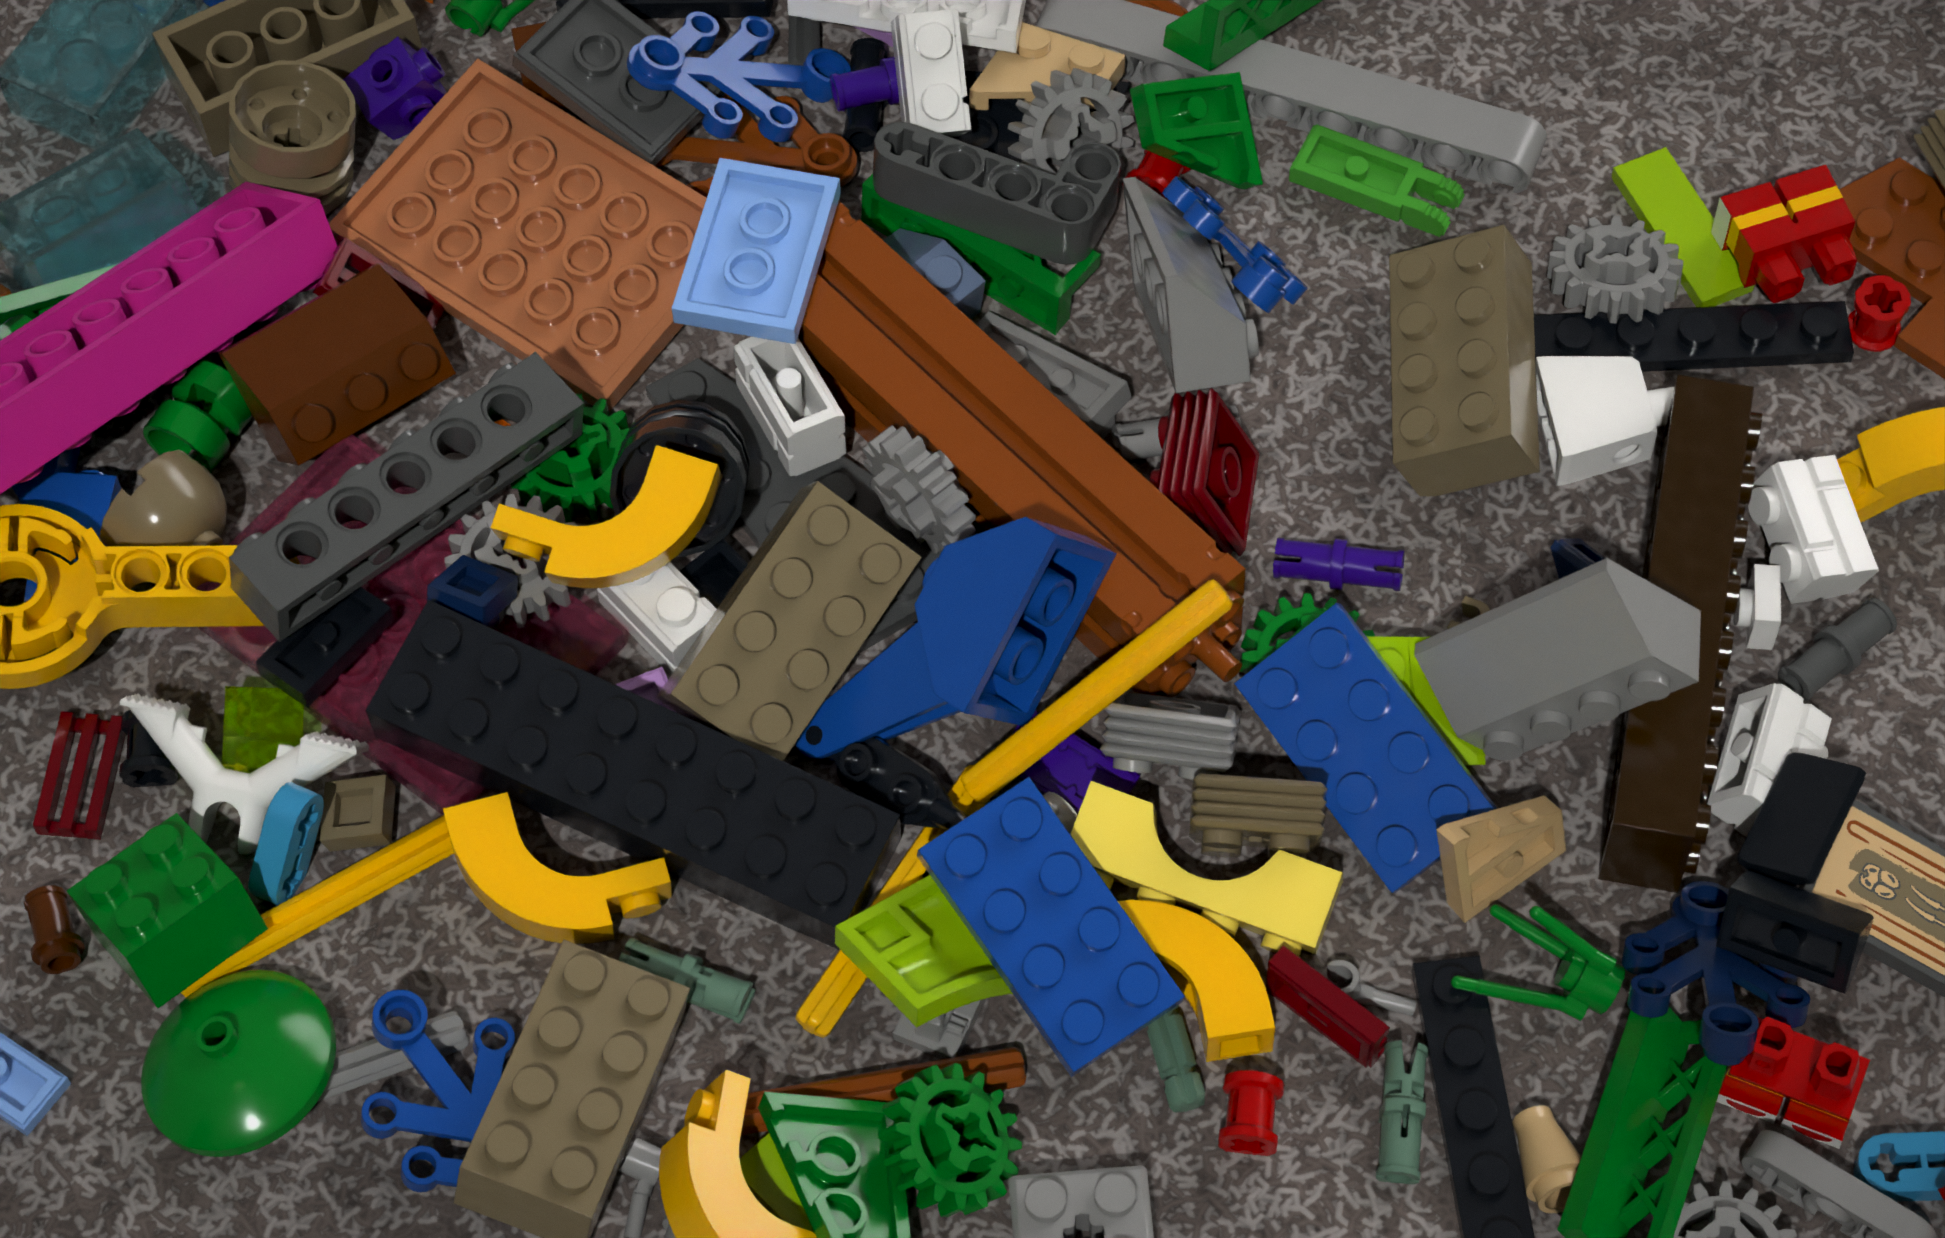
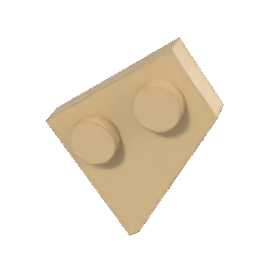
(1038, 54)
(1497, 852)

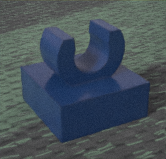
(474, 590)

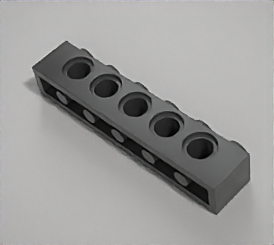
(294, 594)

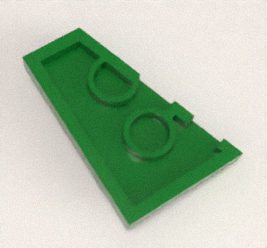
(838, 1164)

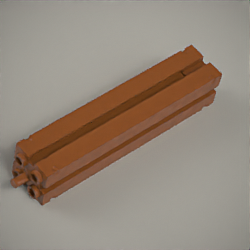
(917, 362)

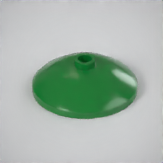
(252, 1082)

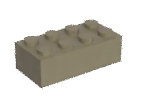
(226, 41)
(1463, 363)
(790, 623)
(571, 1095)

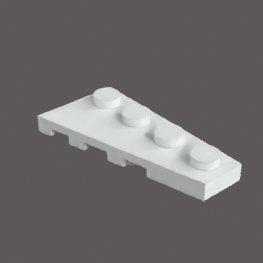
(982, 22)

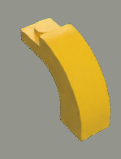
(1896, 462)
(630, 545)
(539, 898)
(1212, 975)
(703, 1172)

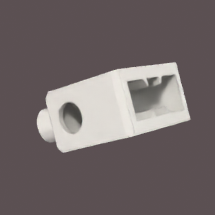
(1597, 414)

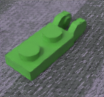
(1374, 180)

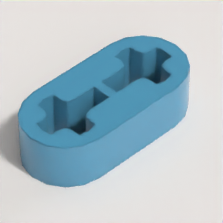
(285, 843)
(1905, 1149)

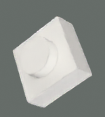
(1760, 607)

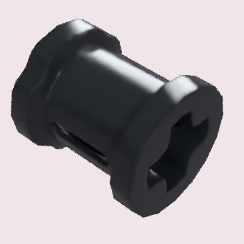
(145, 761)

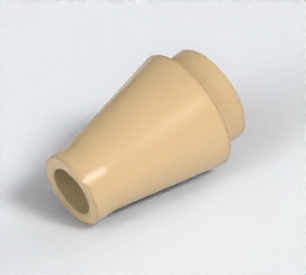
(1546, 1158)

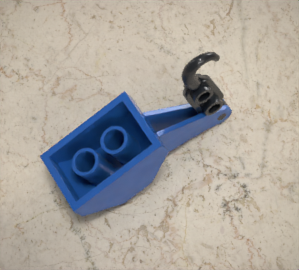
(983, 645)

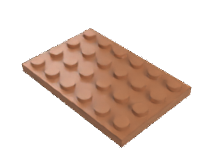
(533, 231)

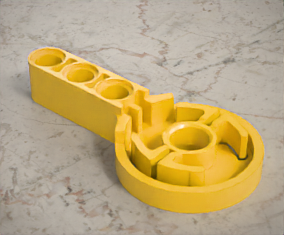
(96, 592)

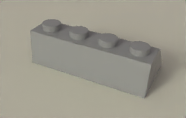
(1186, 295)
(1561, 659)

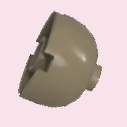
(172, 507)

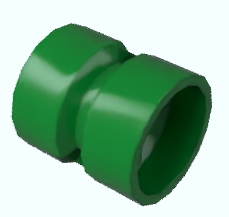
(200, 416)

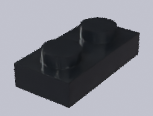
(325, 646)

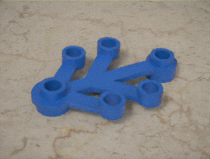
(662, 66)
(1262, 272)
(461, 1108)

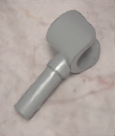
(1367, 995)
(643, 1165)

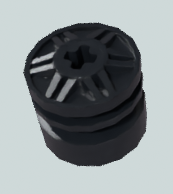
(694, 431)

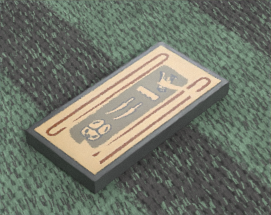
(1897, 881)

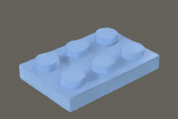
(756, 250)

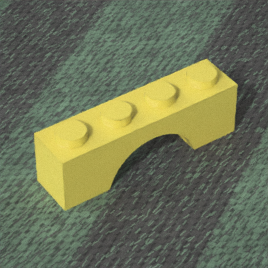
(1282, 900)

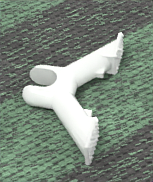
(214, 784)

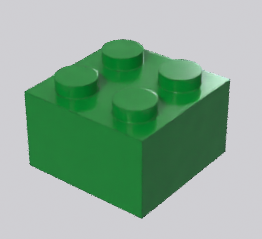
(167, 909)

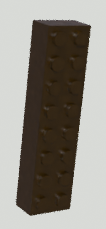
(1693, 553)

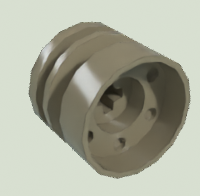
(293, 131)

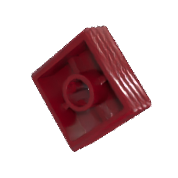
(1208, 467)

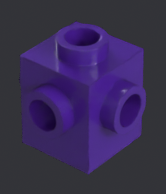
(397, 87)

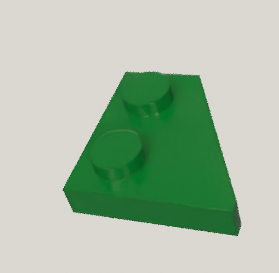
(1200, 126)

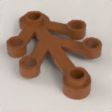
(816, 153)

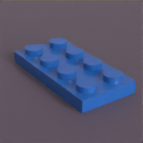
(1367, 741)
(1050, 926)

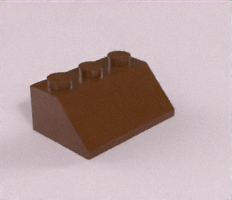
(336, 365)

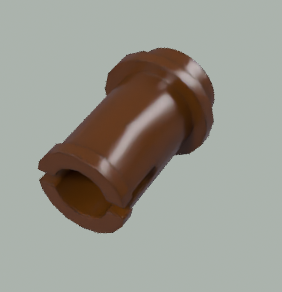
(52, 930)

